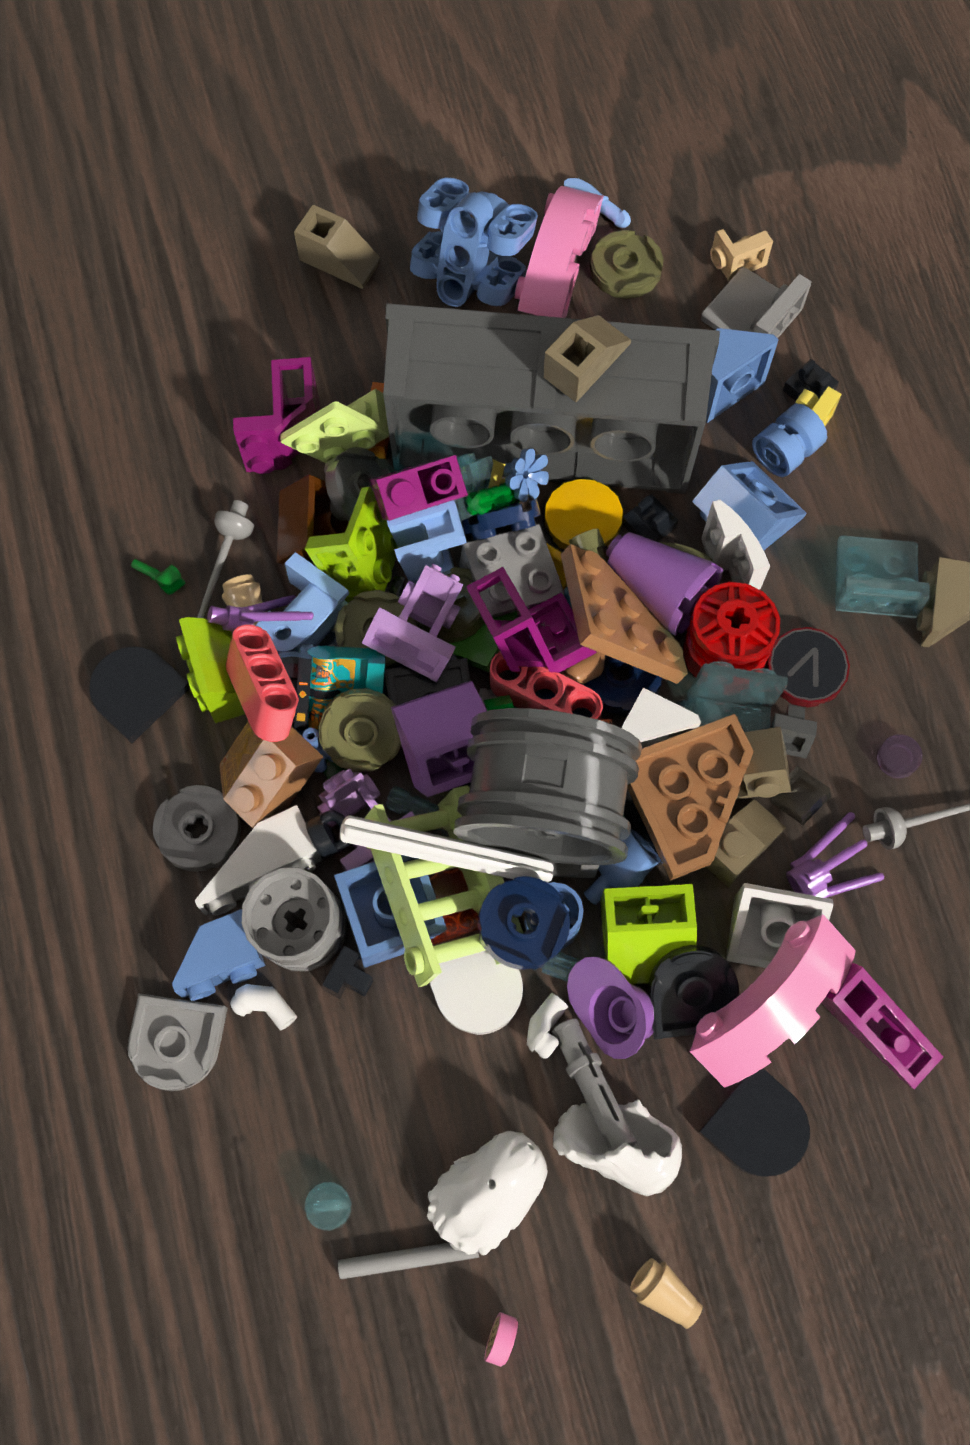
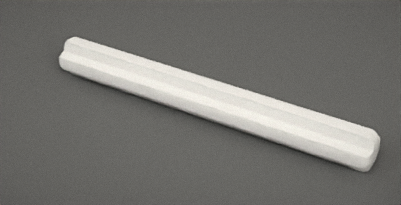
(443, 849)

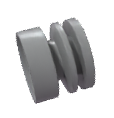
(277, 902)

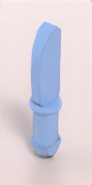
(611, 211)

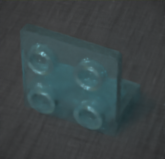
(879, 577)
(727, 691)

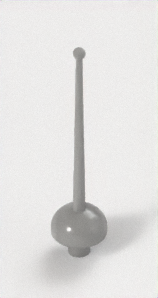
(233, 527)
(891, 827)

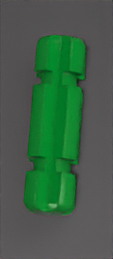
(490, 499)

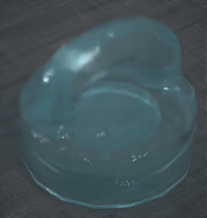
(328, 1206)

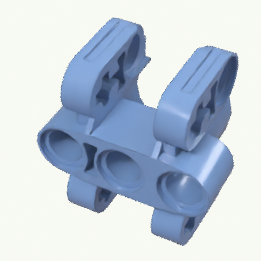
(461, 250)

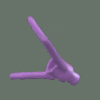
(233, 616)

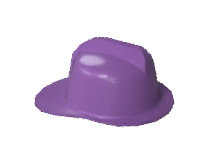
(610, 1007)

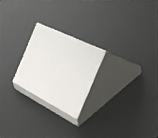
(658, 719)
(762, 920)

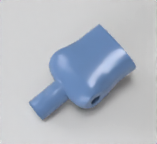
(629, 873)

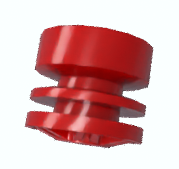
(712, 637)

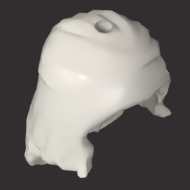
(643, 1168)
(474, 1209)

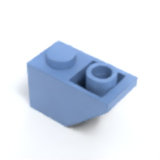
(216, 956)

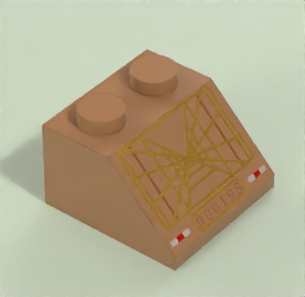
(265, 776)

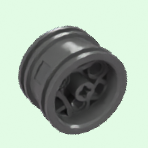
(549, 786)

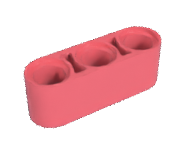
(261, 683)
(522, 690)

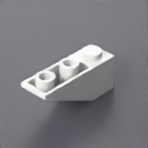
(271, 845)

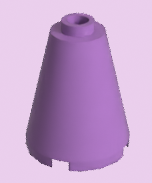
(663, 577)

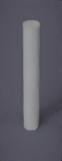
(400, 1260)

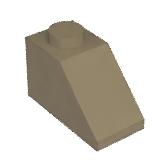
(744, 841)

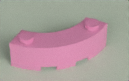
(564, 233)
(777, 1004)

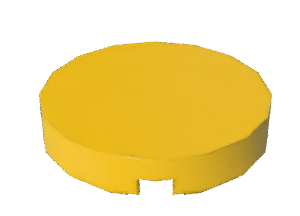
(580, 508)

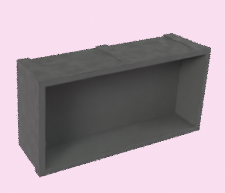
(479, 387)

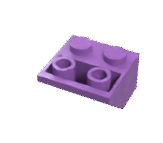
(437, 735)

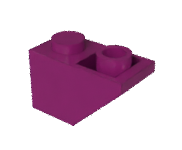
(418, 487)

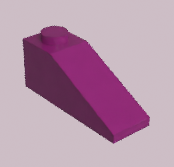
(882, 1027)

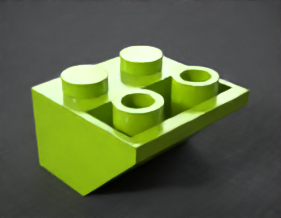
(206, 651)
(645, 926)

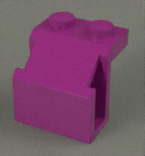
(260, 435)
(540, 635)

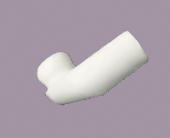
(263, 998)
(542, 1022)

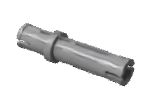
(586, 1070)

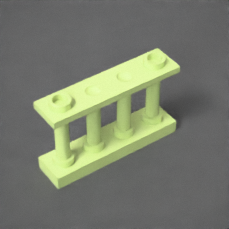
(420, 955)

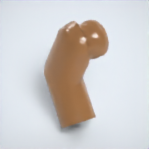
(586, 669)

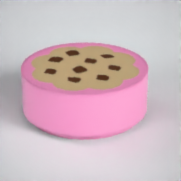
(501, 1339)

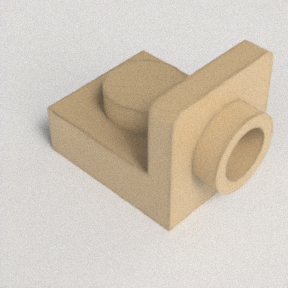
(747, 252)

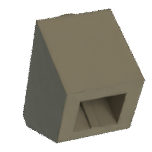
(335, 247)
(583, 355)
(948, 600)
(768, 767)

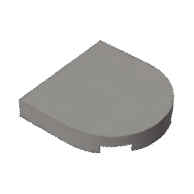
(174, 1040)

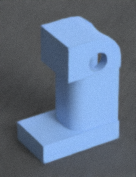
(426, 538)
(318, 595)

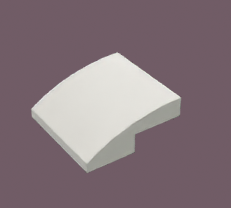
(734, 546)

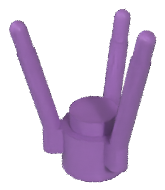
(812, 876)

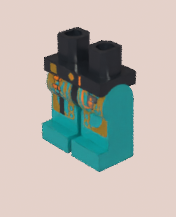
(327, 672)

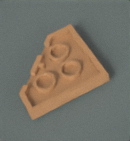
(615, 620)
(689, 792)

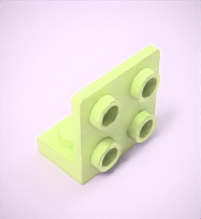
(340, 428)

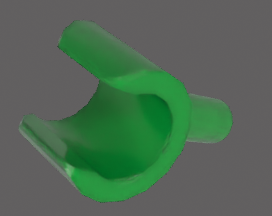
(168, 580)

